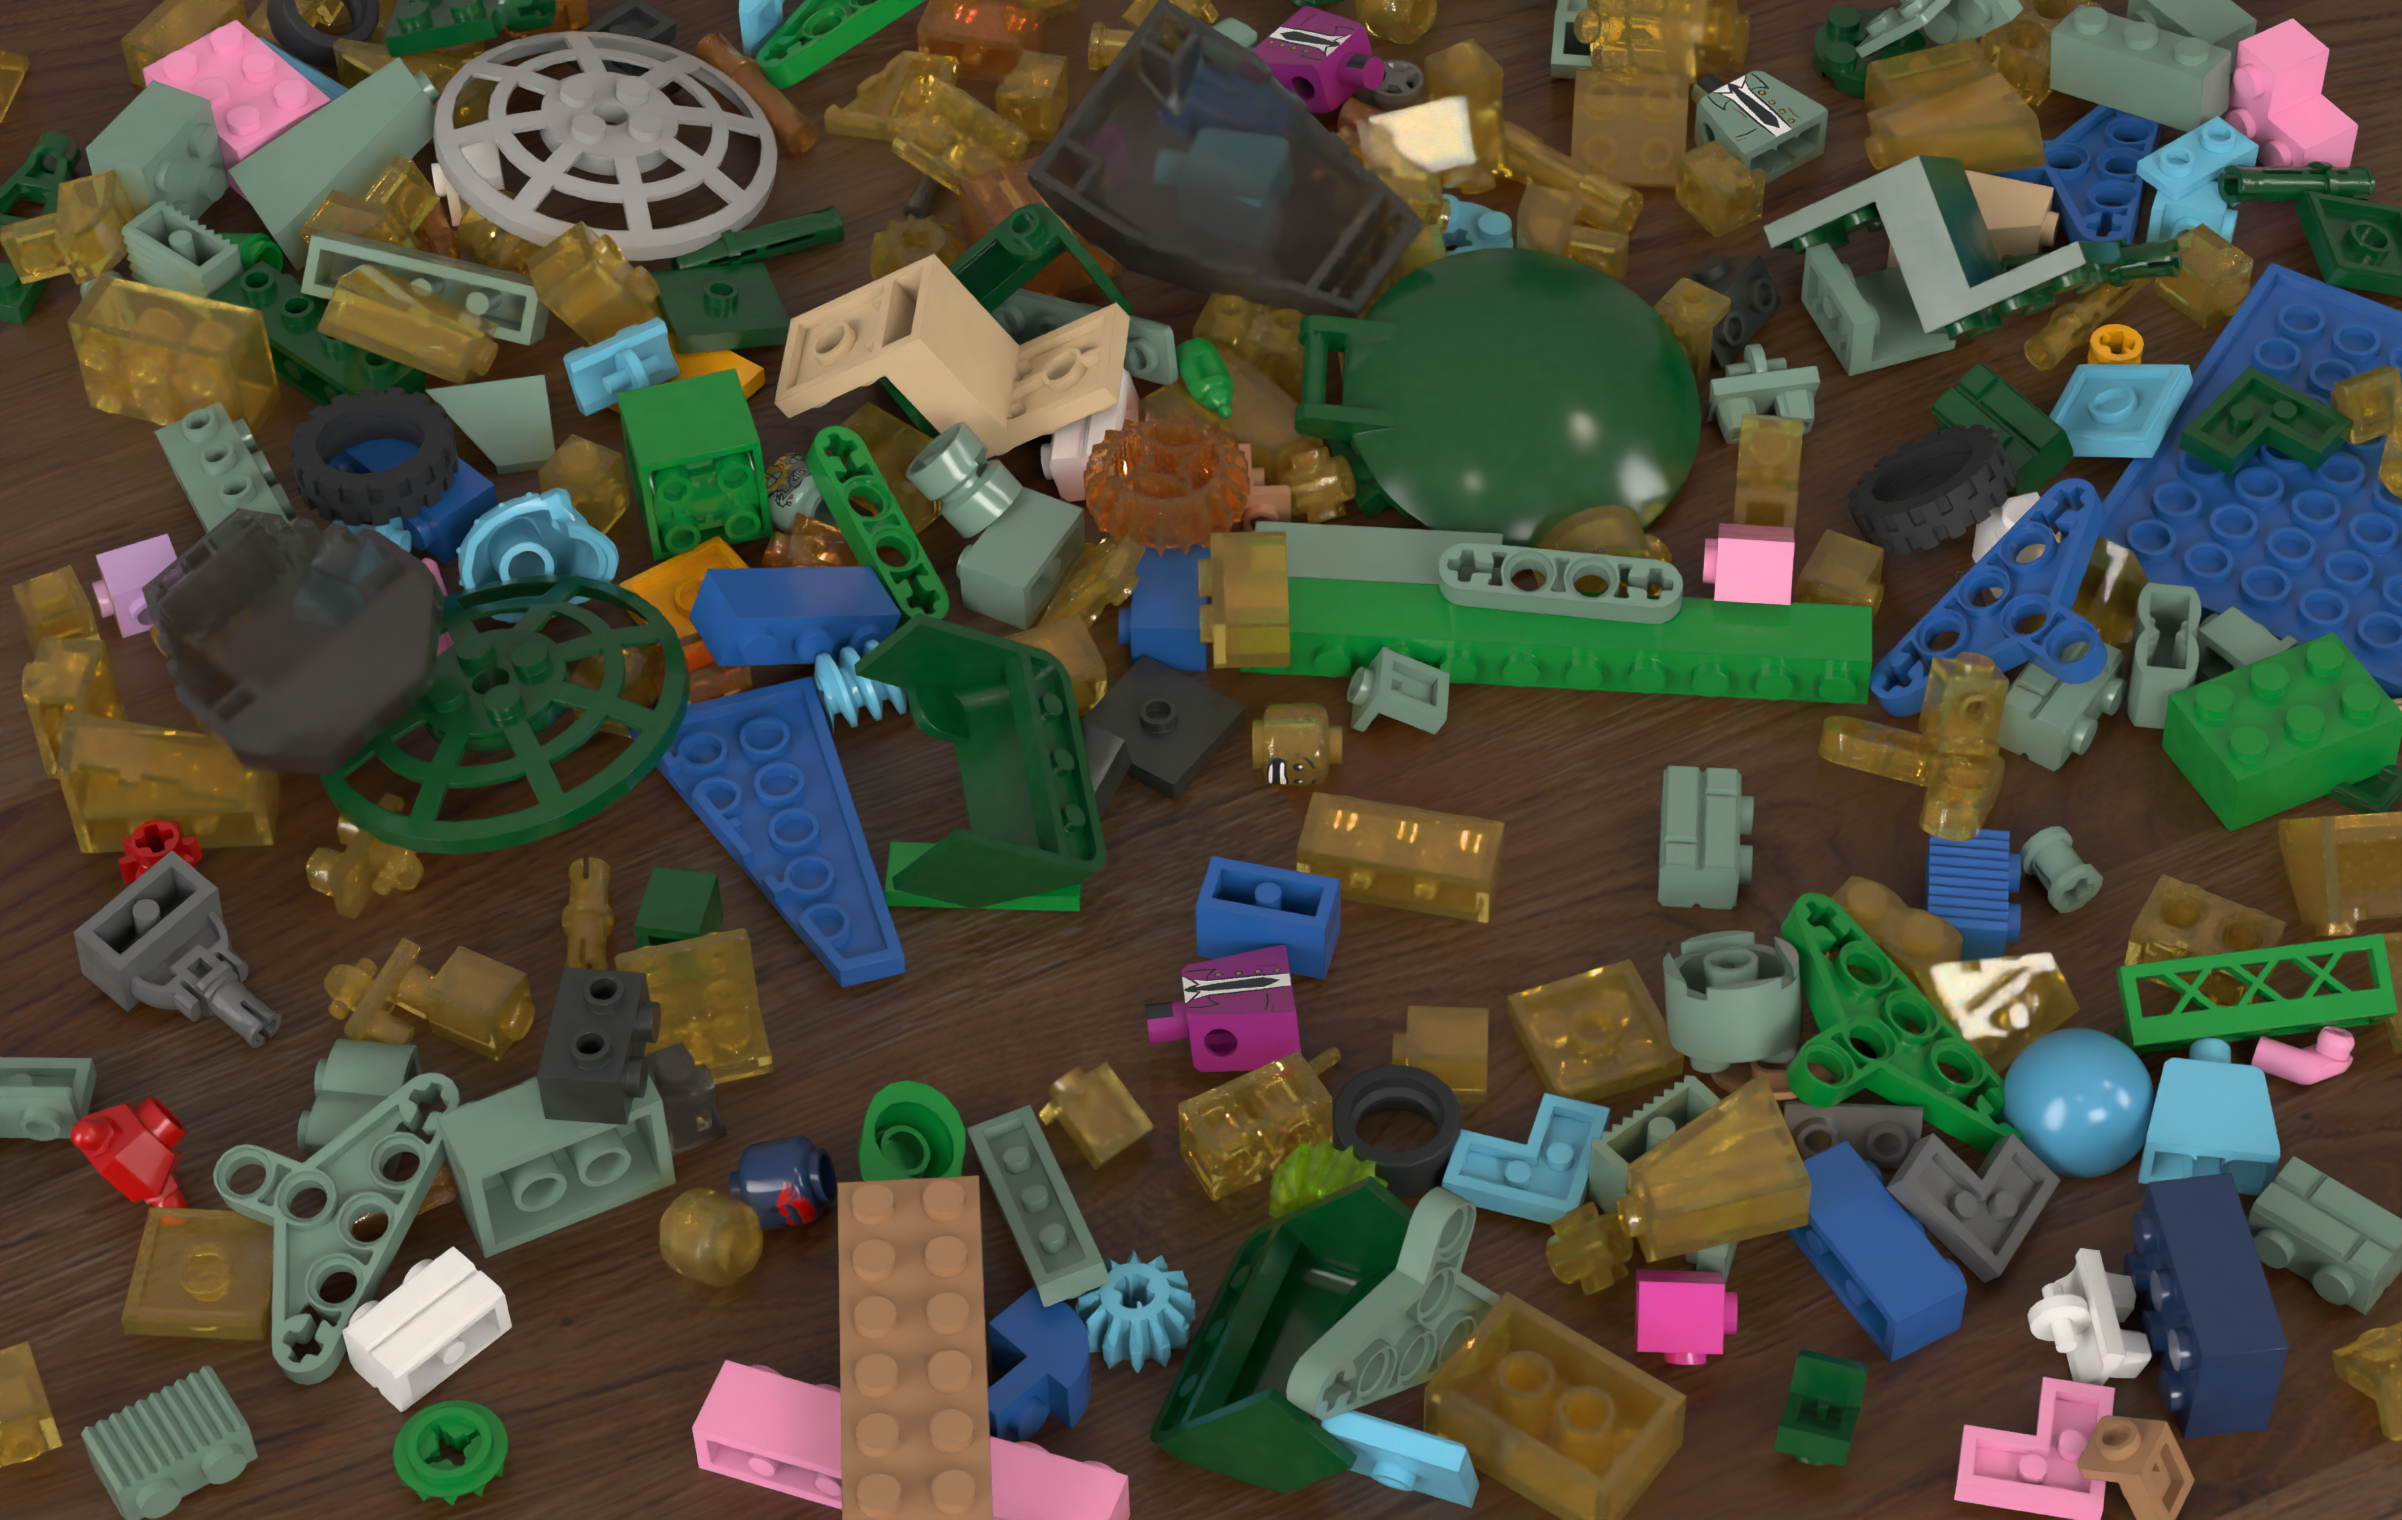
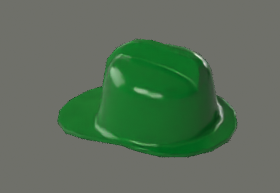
(910, 1135)

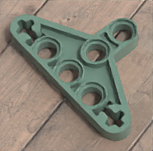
(323, 1245)
(1405, 1323)

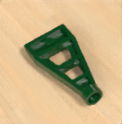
(37, 181)

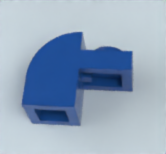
(1043, 1366)

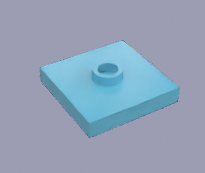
(2120, 407)
(1406, 1457)

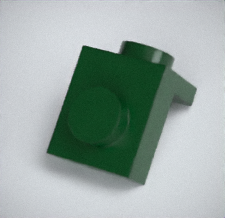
(1822, 1409)

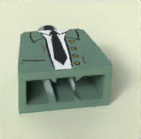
(1759, 122)

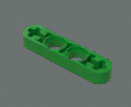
(868, 533)

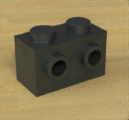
(597, 1046)

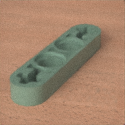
(1561, 572)

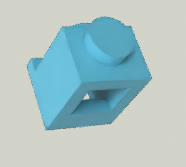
(2175, 218)

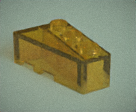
(138, 773)

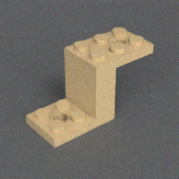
(953, 358)

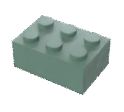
(539, 1174)

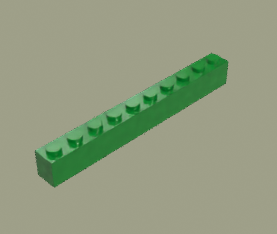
(1702, 651)

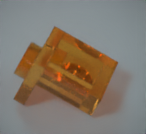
(808, 545)

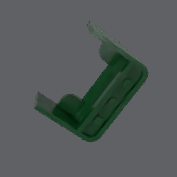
(1006, 262)
(1016, 757)
(1271, 1307)

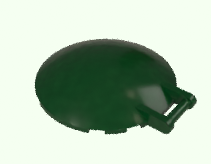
(1507, 394)

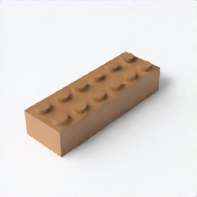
(913, 1351)

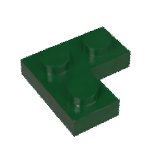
(2263, 411)

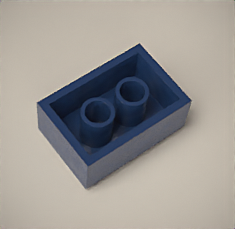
(2206, 1306)

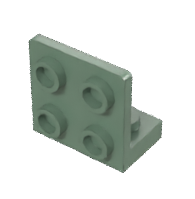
(1942, 20)
(1866, 317)

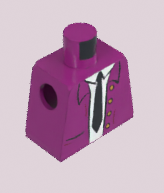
(1321, 58)
(1233, 1012)

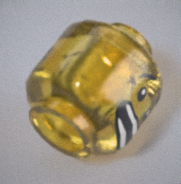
(1295, 744)

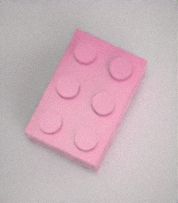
(248, 86)

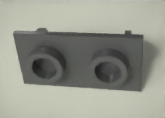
(1874, 1131)

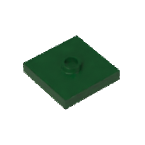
(2354, 241)
(721, 308)

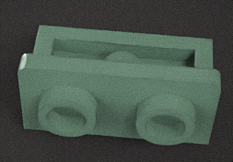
(44, 1096)

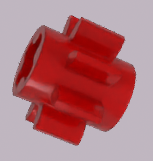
(153, 842)

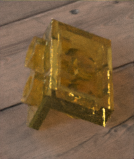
(958, 137)

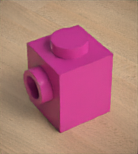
(1683, 1314)

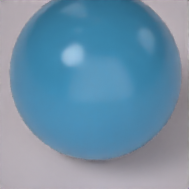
(2079, 1101)

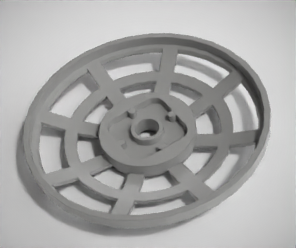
(577, 135)

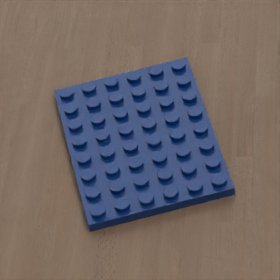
(2277, 537)

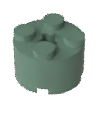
(1733, 1000)

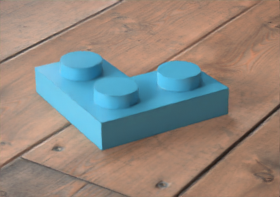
(1536, 1178)

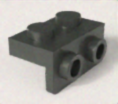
(1751, 295)

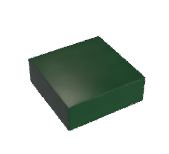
(2372, 795)

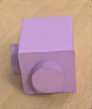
(123, 577)

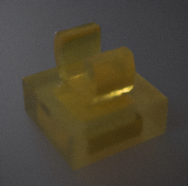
(2368, 401)

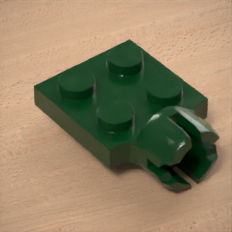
(439, 24)

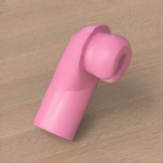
(2309, 1064)

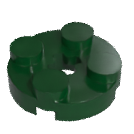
(1836, 52)

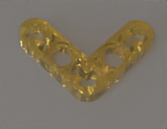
(1959, 785)

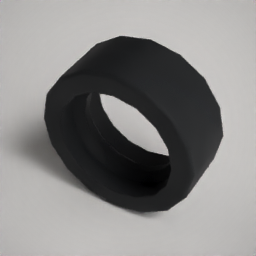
(310, 44)
(1400, 1089)

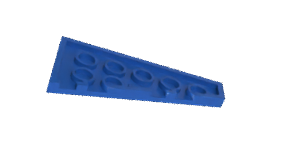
(779, 803)

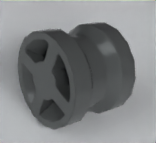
(1399, 88)

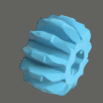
(1138, 1312)

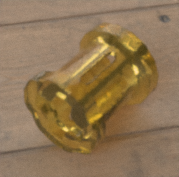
(1105, 44)

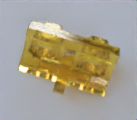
(364, 866)
(398, 983)

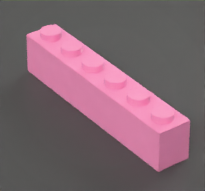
(790, 1441)

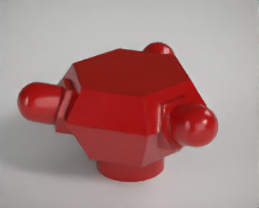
(135, 1150)

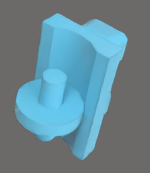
(628, 361)

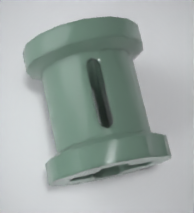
(2060, 869)

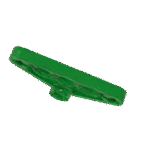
(829, 29)
(1905, 1061)

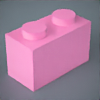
(1750, 563)

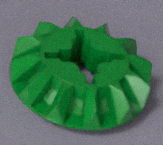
(465, 1428)

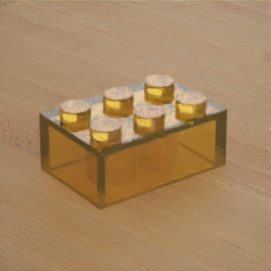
(172, 353)
(1555, 1414)

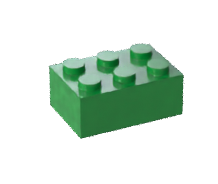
(2282, 731)

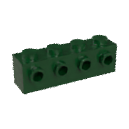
(301, 355)

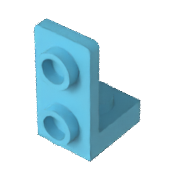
(2197, 159)

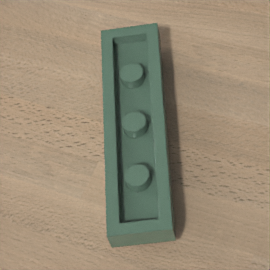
(1038, 1206)

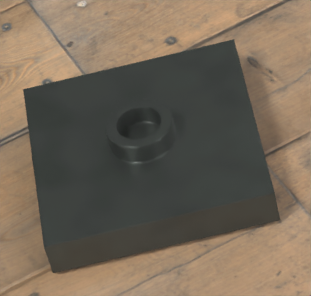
(1167, 723)

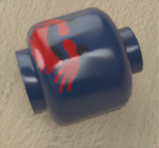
(785, 1181)

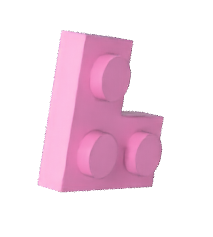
(2039, 1469)

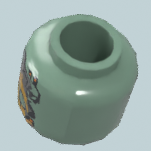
(793, 491)

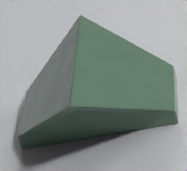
(504, 419)

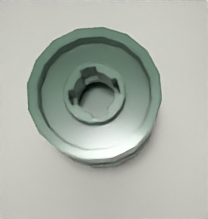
(961, 477)

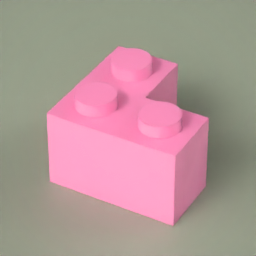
(2280, 100)

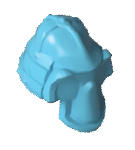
(532, 539)

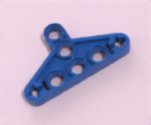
(2094, 153)
(2031, 588)

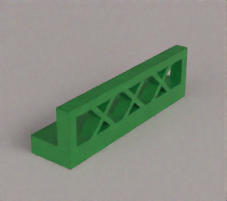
(2251, 1021)

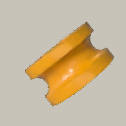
(2117, 339)

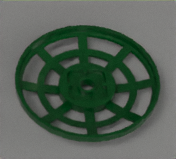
(525, 696)

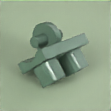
(1761, 388)

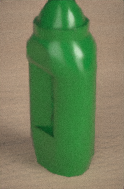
(1206, 375)

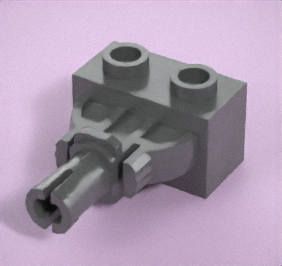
(172, 951)

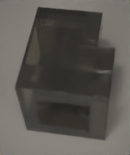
(687, 1098)

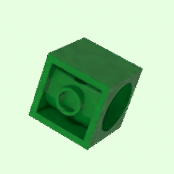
(695, 463)

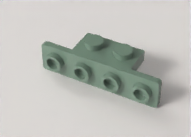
(1149, 345)

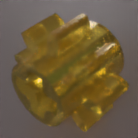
(1319, 484)
(1589, 1248)

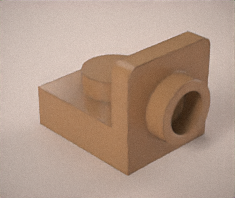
(1265, 502)
(2143, 1461)

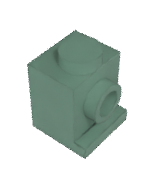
(2233, 642)

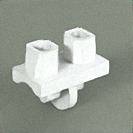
(2083, 1321)

